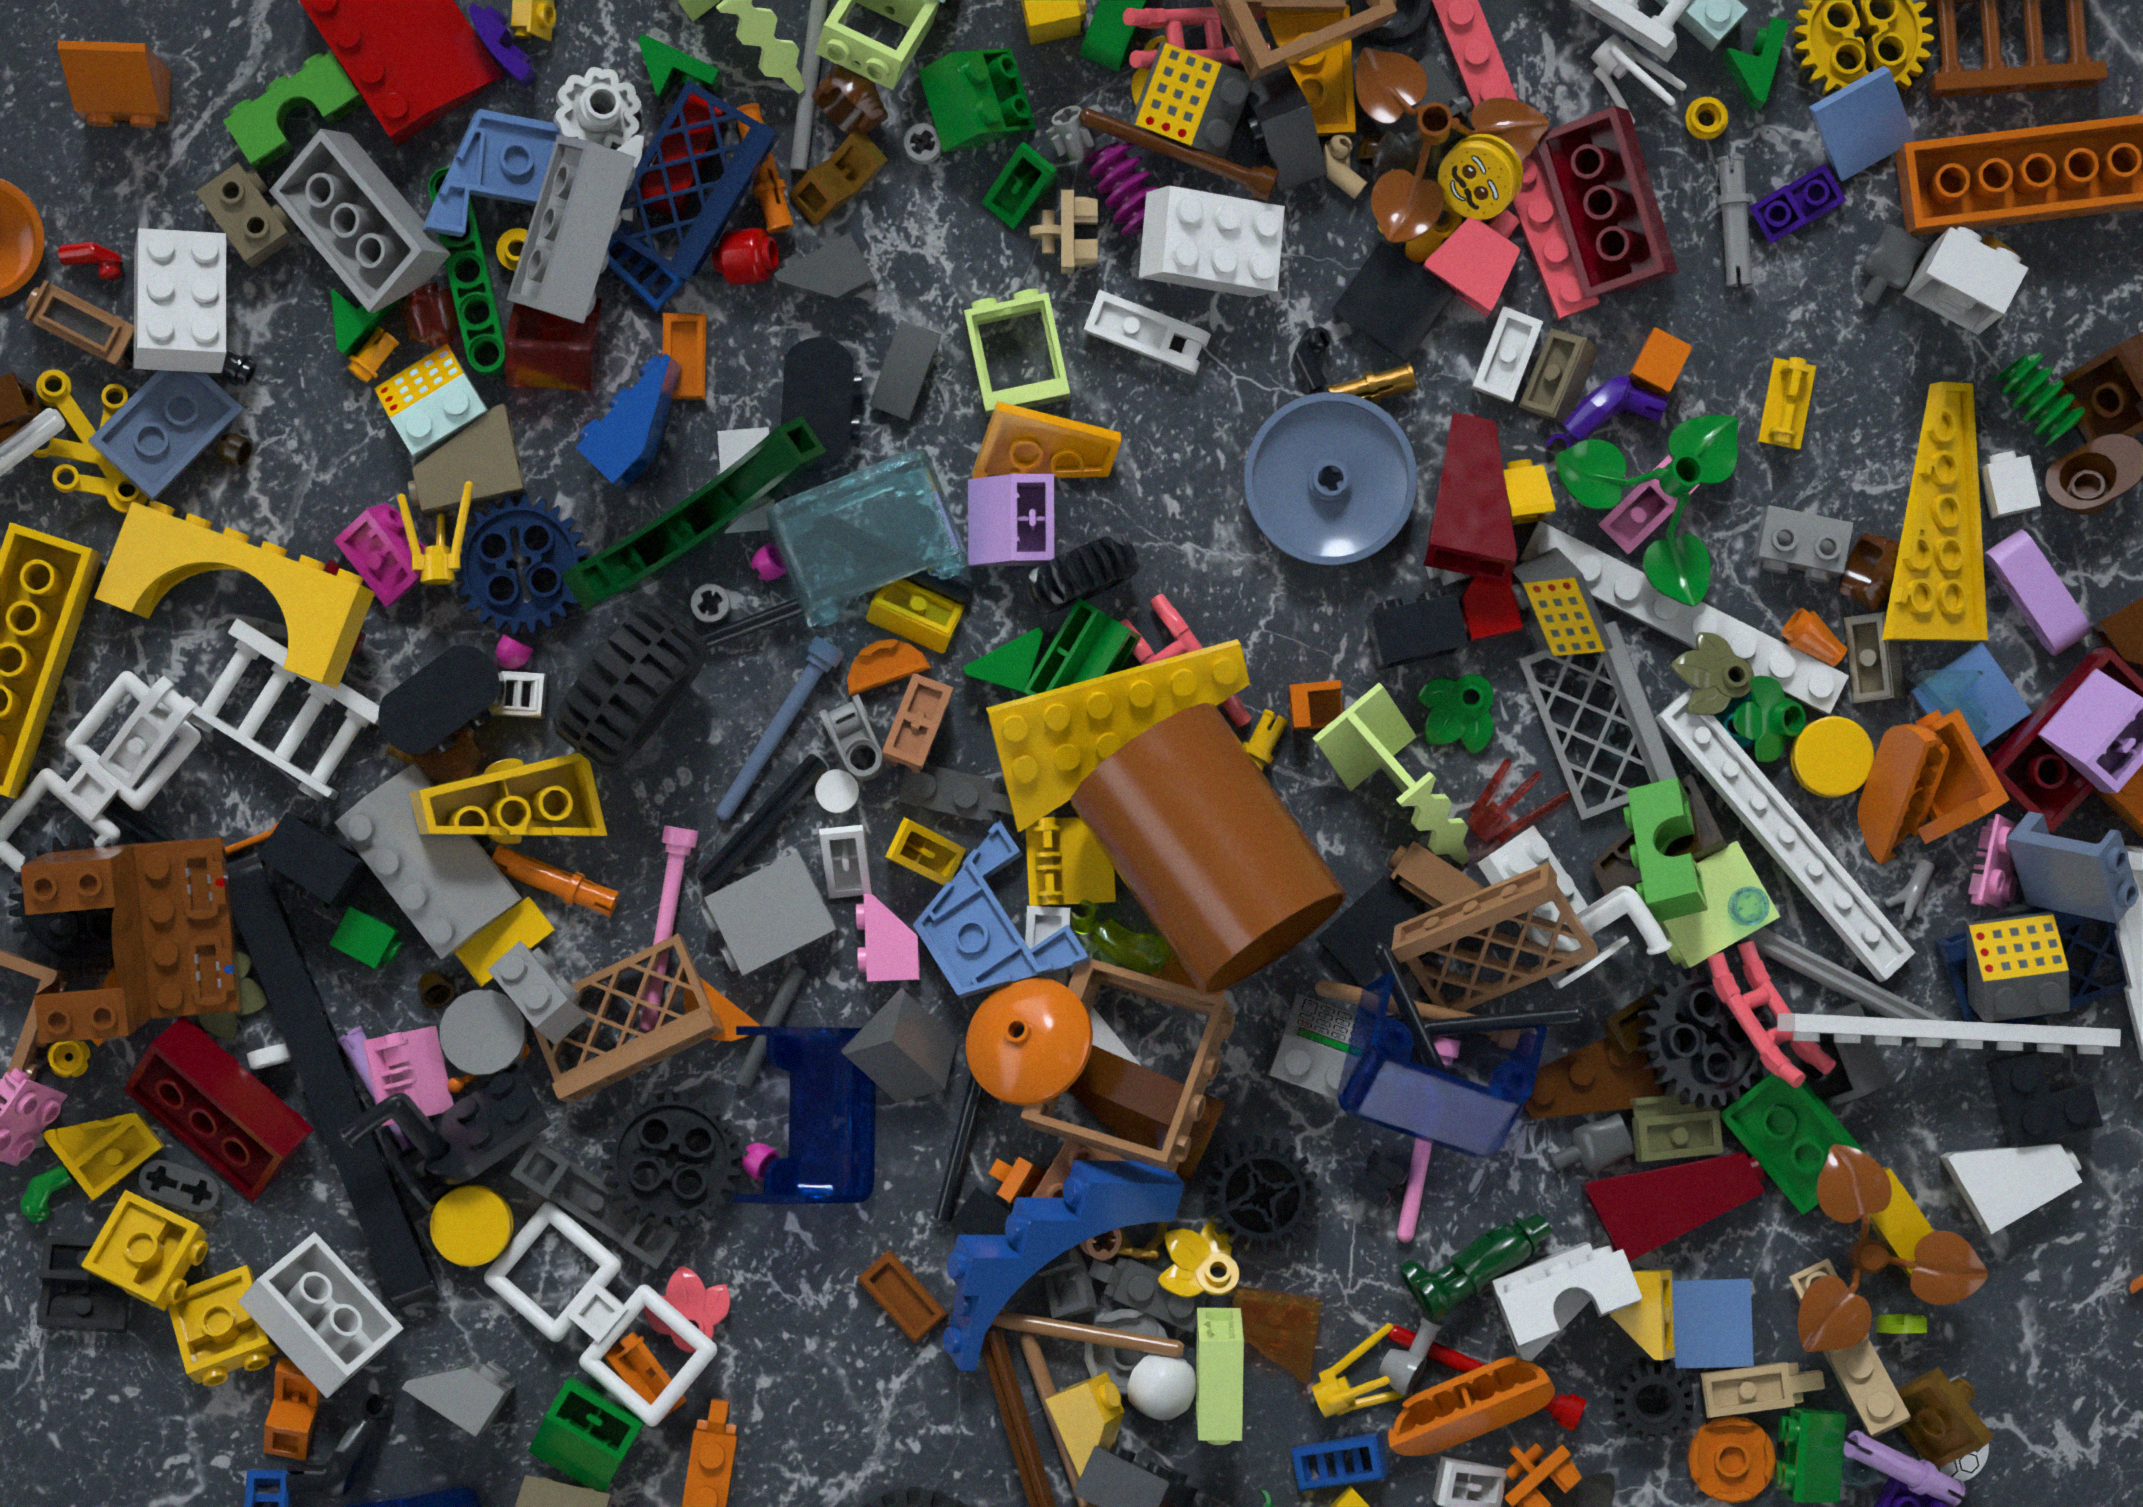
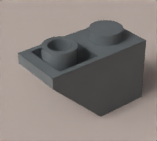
(828, 274)

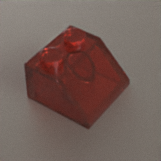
(552, 349)

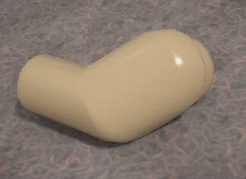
(1338, 166)

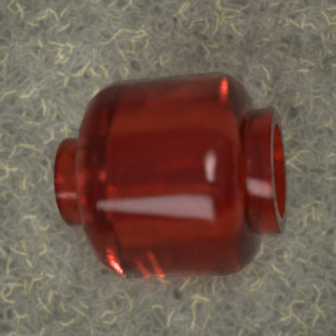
(430, 315)

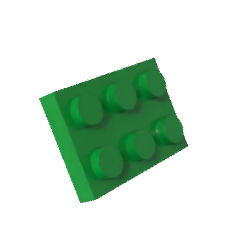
(1787, 1134)

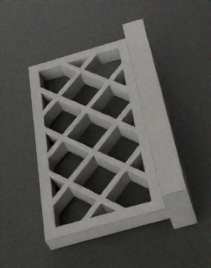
(1635, 708)

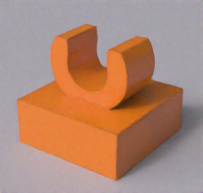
(1017, 1180)

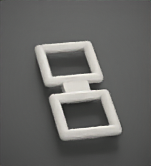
(92, 784)
(600, 1314)

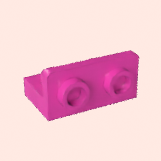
(381, 552)

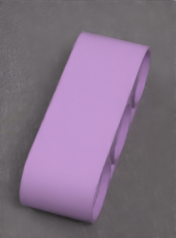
(2037, 592)

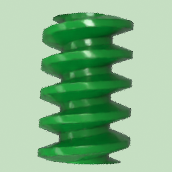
(2040, 396)

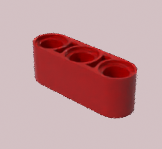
(675, 148)

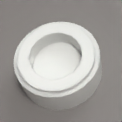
(837, 791)
(269, 1056)

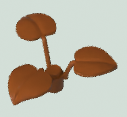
(1393, 84)
(1943, 1264)

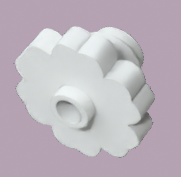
(601, 91)

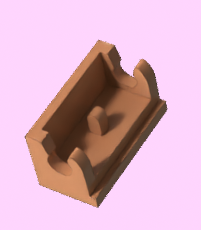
(917, 723)

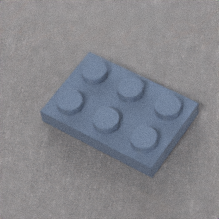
(165, 428)

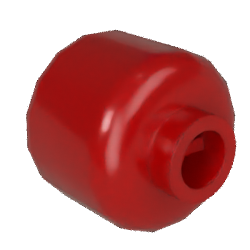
(745, 256)

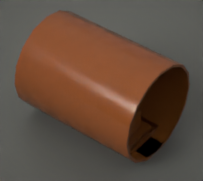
(1207, 848)

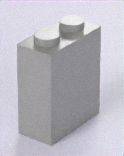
(768, 915)

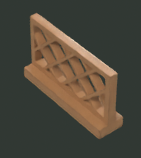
(1485, 909)
(647, 1048)

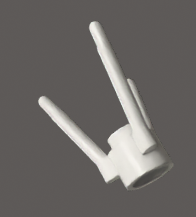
(1618, 58)

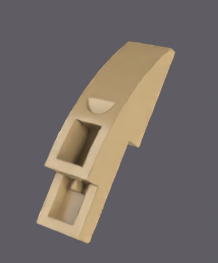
(1859, 1370)

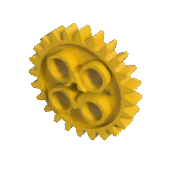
(1824, 40)

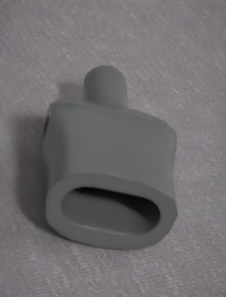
(1890, 262)
(1597, 1145)

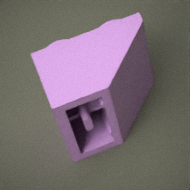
(1011, 520)
(2099, 732)

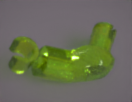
(1130, 950)

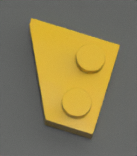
(104, 1150)

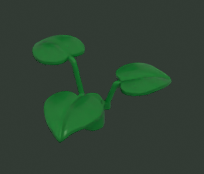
(1702, 453)

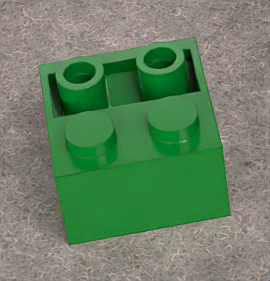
(976, 98)
(586, 1434)
(1810, 1455)

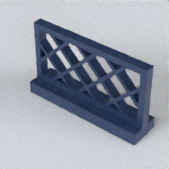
(725, 196)
(1954, 953)

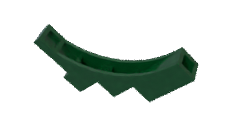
(697, 519)

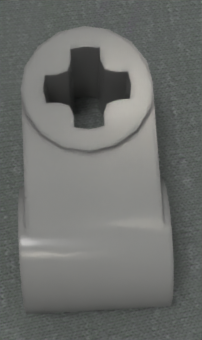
(853, 735)

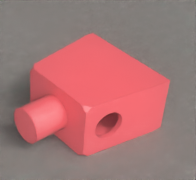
(1477, 260)

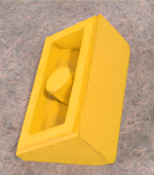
(915, 614)

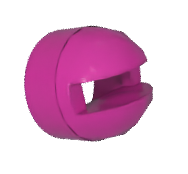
(767, 563)
(512, 653)
(758, 1159)

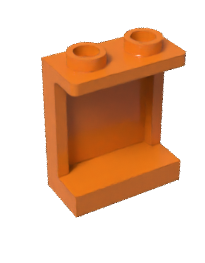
(1968, 781)

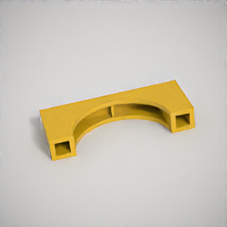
(318, 607)

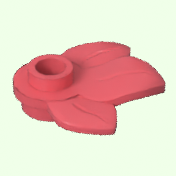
(694, 1302)

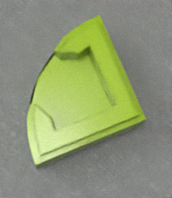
(1901, 1323)

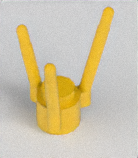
(438, 562)
(1337, 1395)

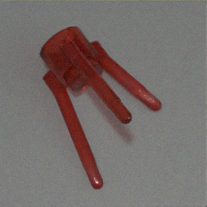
(1491, 820)

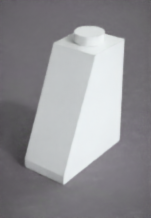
(2011, 1180)
(1565, 1306)

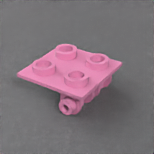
(1997, 882)
(412, 1066)
(25, 1114)

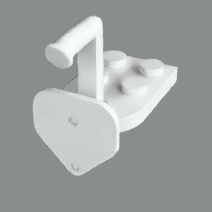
(1532, 850)

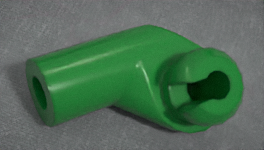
(39, 1190)

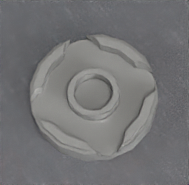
(483, 1033)
(1118, 1361)

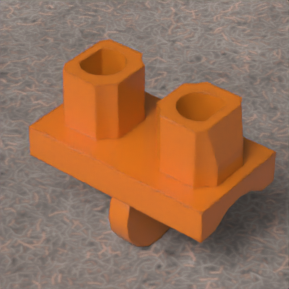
(1555, 1466)

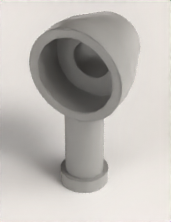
(1407, 1367)

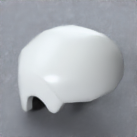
(1162, 1386)

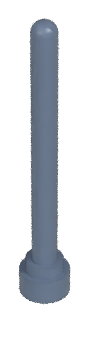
(820, 659)

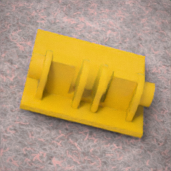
(1066, 864)

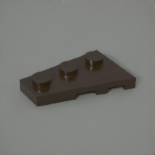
(1615, 866)

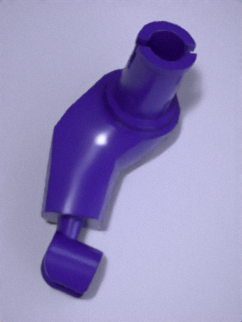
(1605, 402)

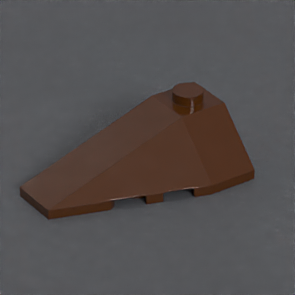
(1141, 1104)

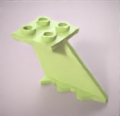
(756, 28)
(1367, 739)

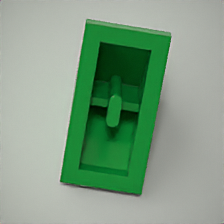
(1020, 186)
(1009, 665)

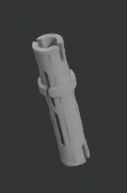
(1735, 220)

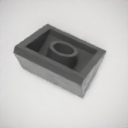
(903, 1049)

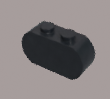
(822, 388)
(442, 702)

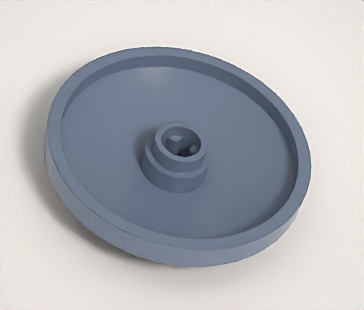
(1330, 478)

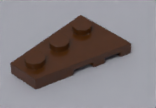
(1590, 1082)

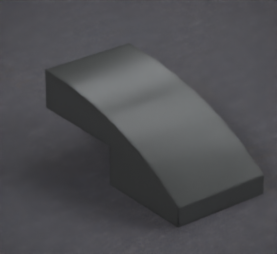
(905, 370)
(1068, 1285)

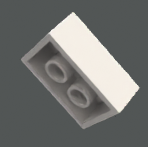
(1211, 241)
(1966, 279)
(179, 300)
(320, 1314)

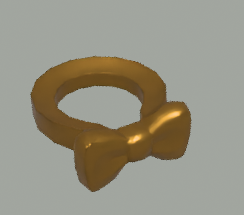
(1148, 1253)

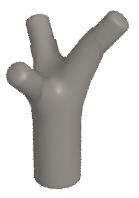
(1914, 890)

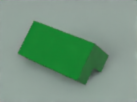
(1083, 649)

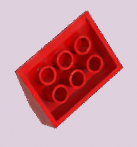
(406, 57)

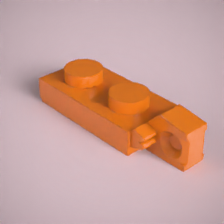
(711, 1459)

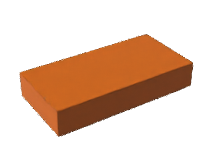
(687, 343)

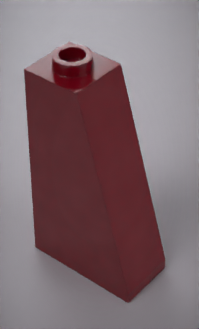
(1471, 506)
(1666, 1201)

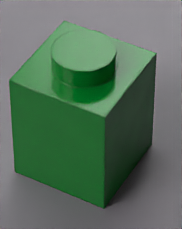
(367, 939)

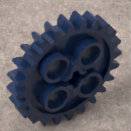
(483, 573)

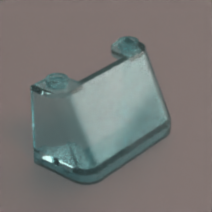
(865, 534)

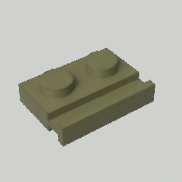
(1674, 1130)

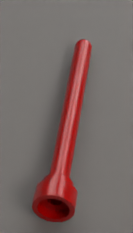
(1563, 1408)

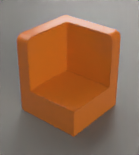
(1659, 362)
(1314, 704)

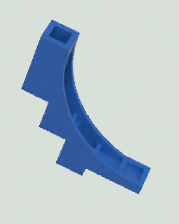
(1095, 1201)

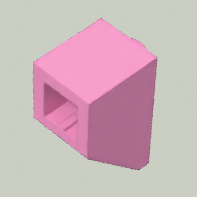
(890, 945)

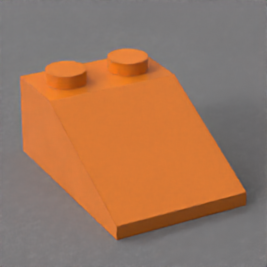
(116, 82)

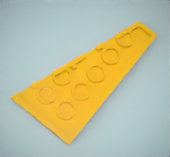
(1940, 553)
(1063, 734)

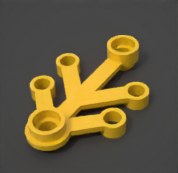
(83, 451)

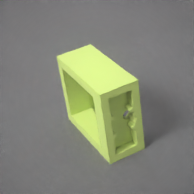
(877, 60)
(1029, 395)
(1219, 1375)

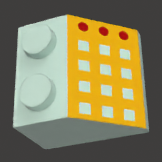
(431, 402)

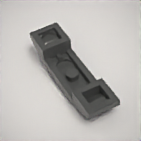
(590, 1200)

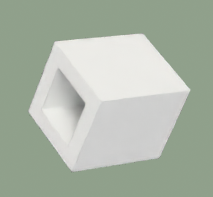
(2009, 485)

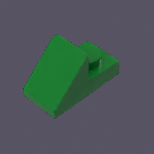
(666, 63)
(1755, 73)
(355, 325)

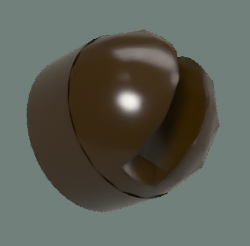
(1367, 149)
(234, 450)
(435, 989)

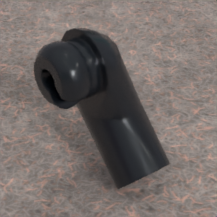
(1308, 355)

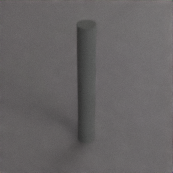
(773, 1018)

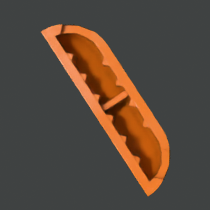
(1900, 787)
(1470, 1406)

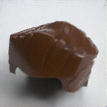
(849, 101)
(1870, 570)

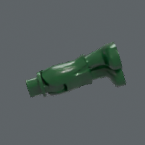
(1474, 1266)

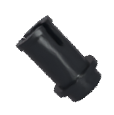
(238, 368)

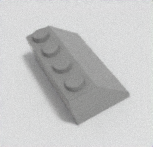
(358, 220)
(572, 228)
(437, 880)

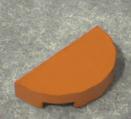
(883, 664)
(728, 1012)

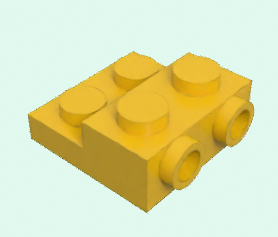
(146, 1251)
(217, 1331)

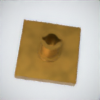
(1941, 1419)

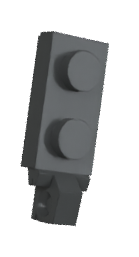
(953, 793)
(1139, 1288)

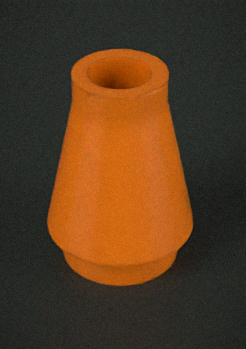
(1812, 636)

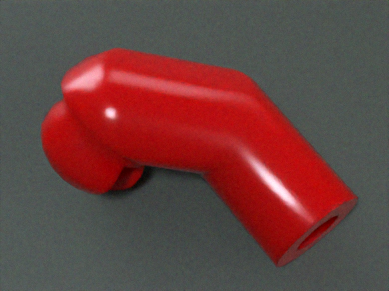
(91, 252)

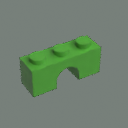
(260, 123)
(1658, 817)

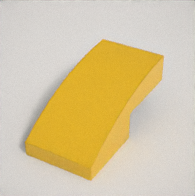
(520, 923)

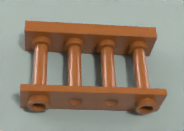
(1994, 75)

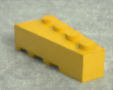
(524, 800)

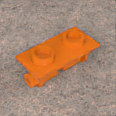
(640, 1369)

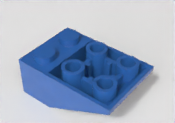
(631, 432)

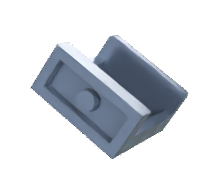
(2072, 873)

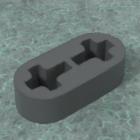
(177, 1195)

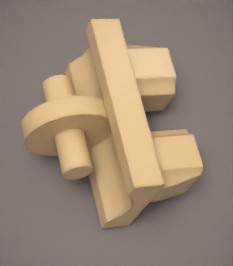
(1073, 251)

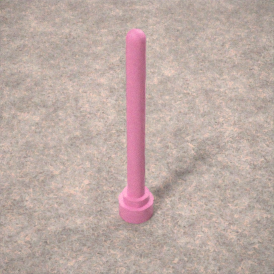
(678, 845)
(1447, 1049)

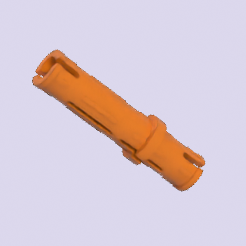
(768, 185)
(569, 886)

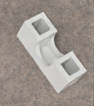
(1604, 1279)

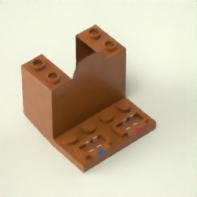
(167, 934)

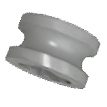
(919, 131)
(723, 607)

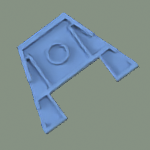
(497, 160)
(974, 934)

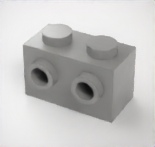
(1802, 543)
(537, 992)

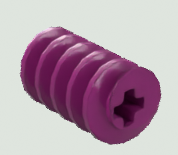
(1122, 183)

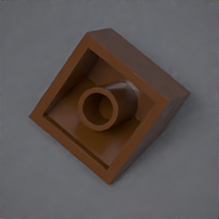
(2109, 391)

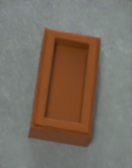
(902, 1296)

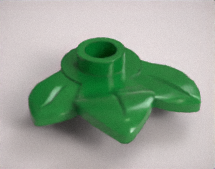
(1455, 717)
(1768, 718)

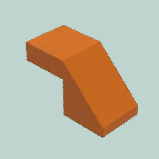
(292, 1413)

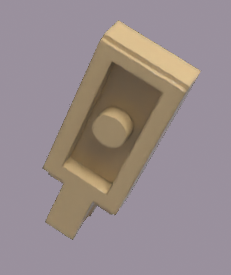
(1757, 1388)

